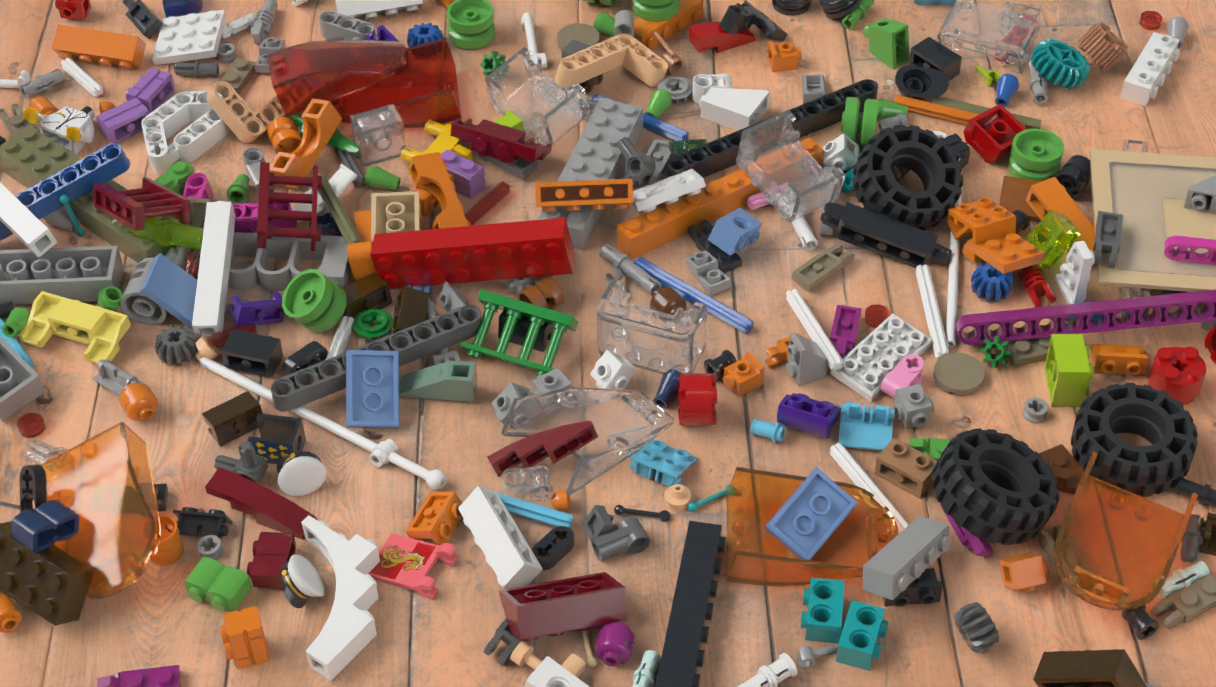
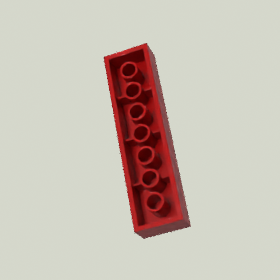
(474, 253)

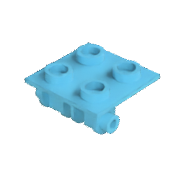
(865, 426)
(663, 461)

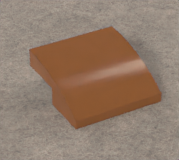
(1014, 195)

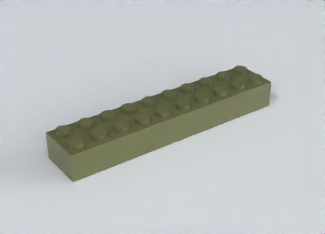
(34, 157)

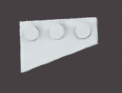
(1075, 273)

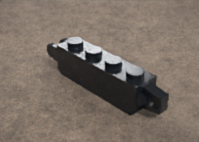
(884, 235)

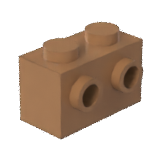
(905, 467)

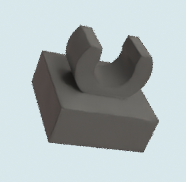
(598, 522)

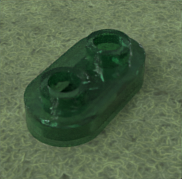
(685, 145)

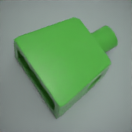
(888, 41)

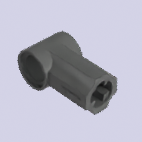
(627, 537)

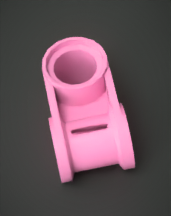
(903, 375)

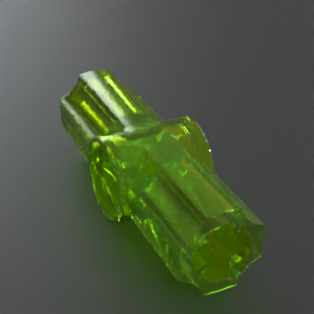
(181, 234)

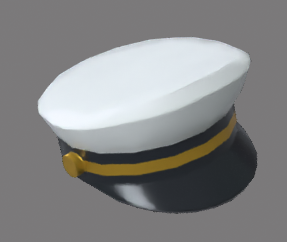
(300, 473)
(301, 581)

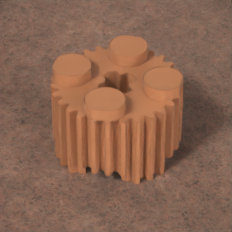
(1102, 46)

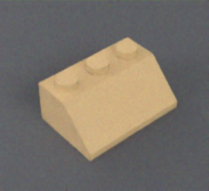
(395, 212)

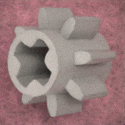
(516, 285)

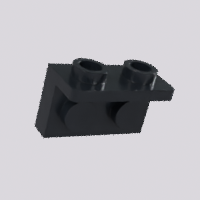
(922, 590)

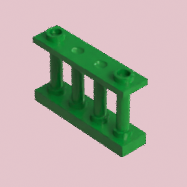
(515, 309)

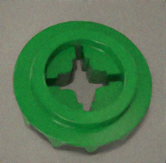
(367, 318)

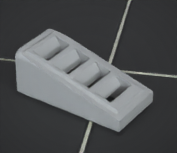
(812, 87)

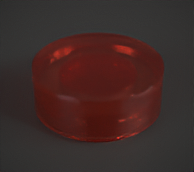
(1150, 20)
(876, 314)
(31, 425)

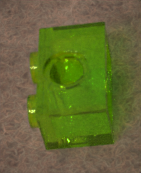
(1053, 237)

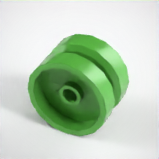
(656, 9)
(470, 23)
(860, 123)
(1036, 155)
(314, 301)

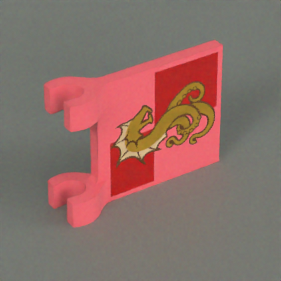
(409, 561)

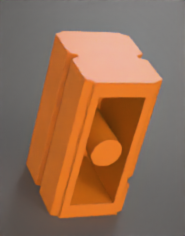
(244, 637)

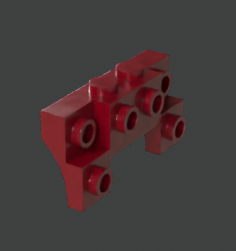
(499, 141)

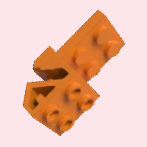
(993, 236)

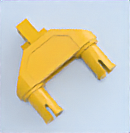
(440, 144)

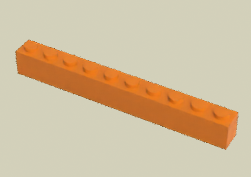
(673, 220)

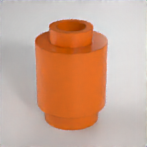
(43, 105)
(9, 614)

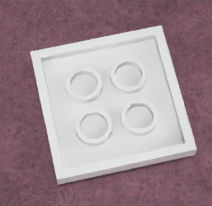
(189, 37)
(667, 190)

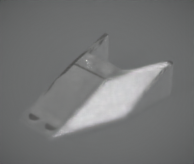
(621, 418)

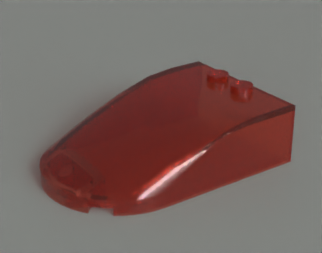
(331, 69)
(420, 89)

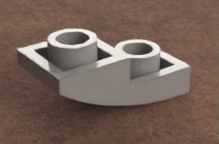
(267, 47)
(707, 272)

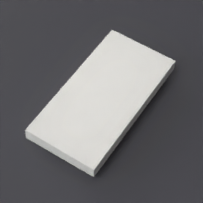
(879, 354)

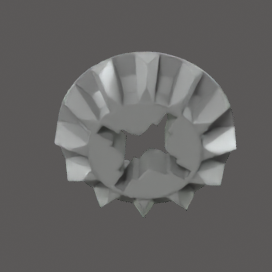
(674, 82)

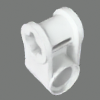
(702, 84)

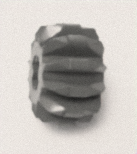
(176, 345)
(976, 627)

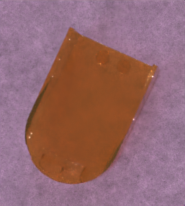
(115, 496)
(1117, 544)
(762, 560)

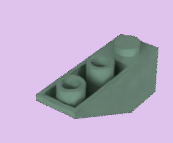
(442, 381)

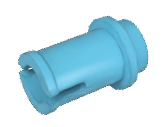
(768, 430)

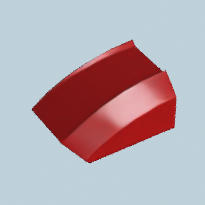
(992, 133)

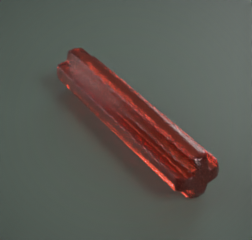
(487, 202)

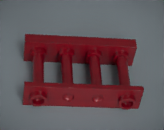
(136, 205)
(265, 213)

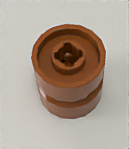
(545, 293)

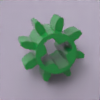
(492, 62)
(992, 345)

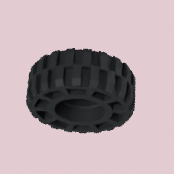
(923, 155)
(1143, 413)
(995, 486)

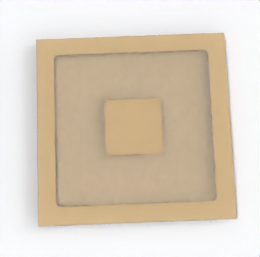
(1152, 197)

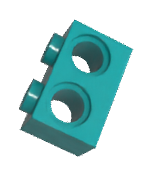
(826, 610)
(857, 634)

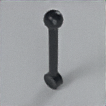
(664, 515)

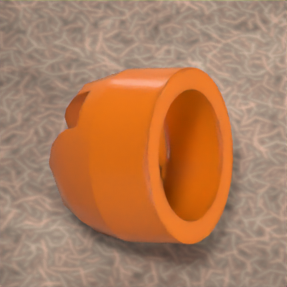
(105, 106)
(561, 501)

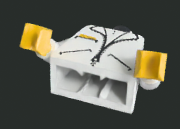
(65, 127)

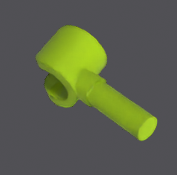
(989, 76)

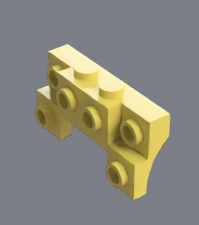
(77, 322)

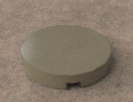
(578, 31)
(959, 374)

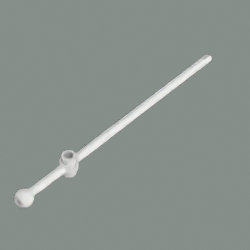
(380, 453)

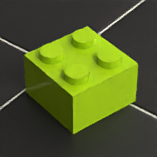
(1068, 370)

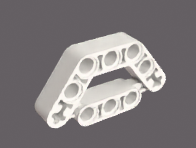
(190, 142)

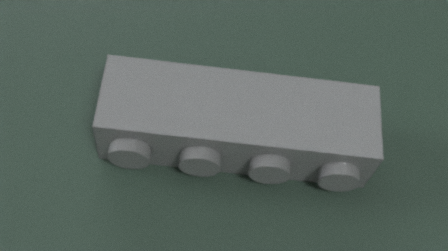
(906, 557)

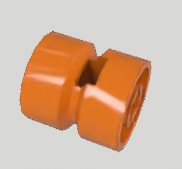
(284, 135)
(170, 545)

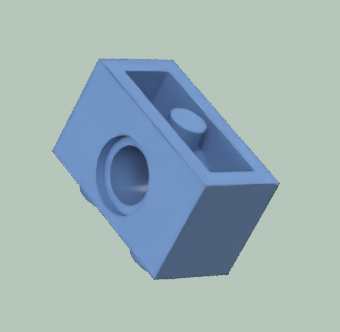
(735, 231)

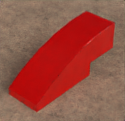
(710, 35)

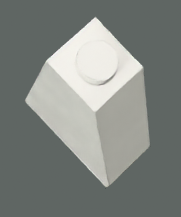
(734, 106)

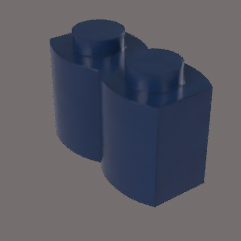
(45, 525)

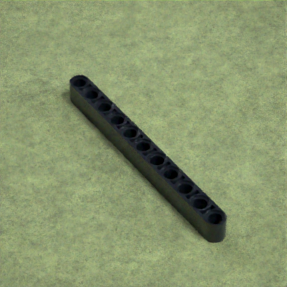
(809, 118)

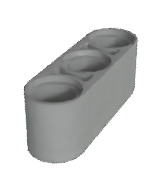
(344, 26)

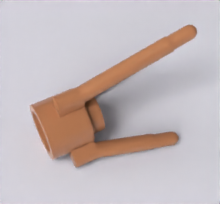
(674, 62)

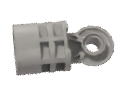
(139, 306)

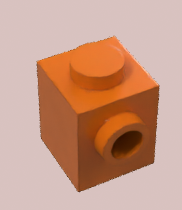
(1023, 571)

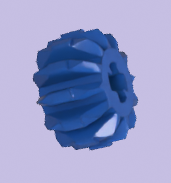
(423, 34)
(991, 283)

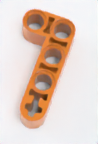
(359, 252)

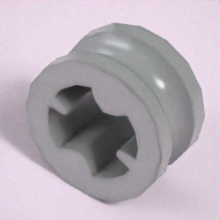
(226, 53)
(1041, 408)
(207, 541)

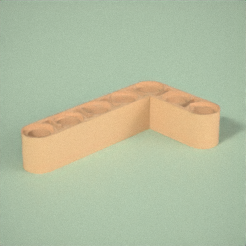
(608, 55)
(246, 117)

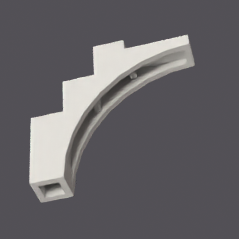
(349, 623)

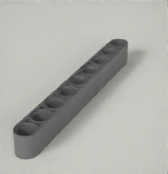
(411, 343)

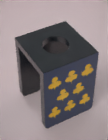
(279, 437)

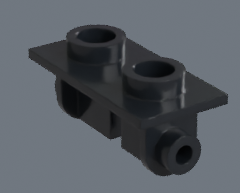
(213, 522)

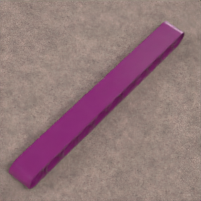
(1083, 313)

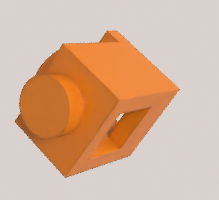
(783, 56)
(744, 375)

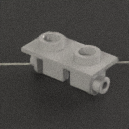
(451, 298)
(113, 377)

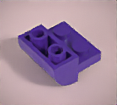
(808, 414)

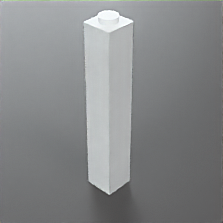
(24, 224)
(214, 269)

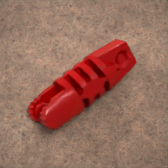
(1036, 285)

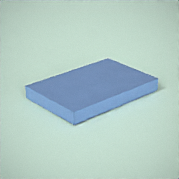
(171, 289)
(372, 389)
(811, 515)

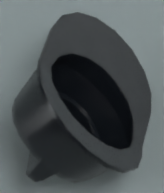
(921, 82)

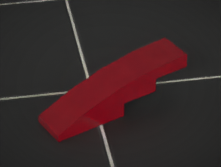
(551, 443)
(256, 500)

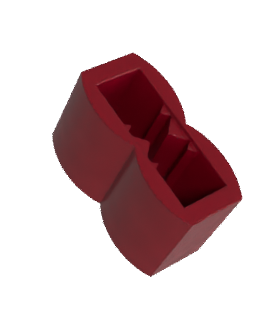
(270, 554)

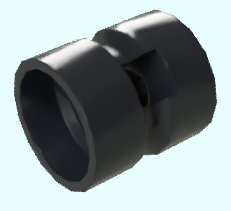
(1075, 175)

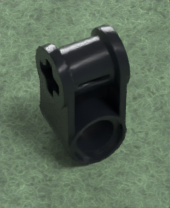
(737, 19)

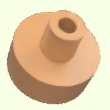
(206, 348)
(677, 498)

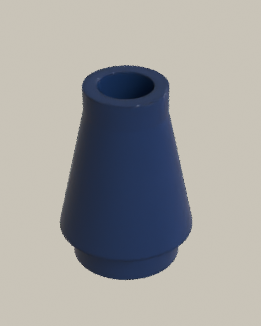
(667, 388)

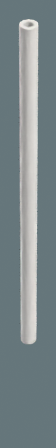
(953, 288)

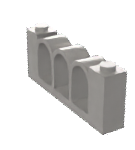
(330, 249)

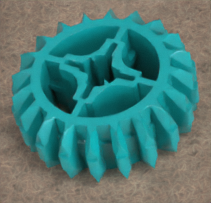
(1060, 63)

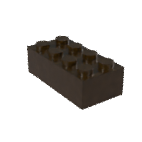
(44, 580)

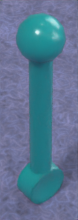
(64, 199)
(693, 506)

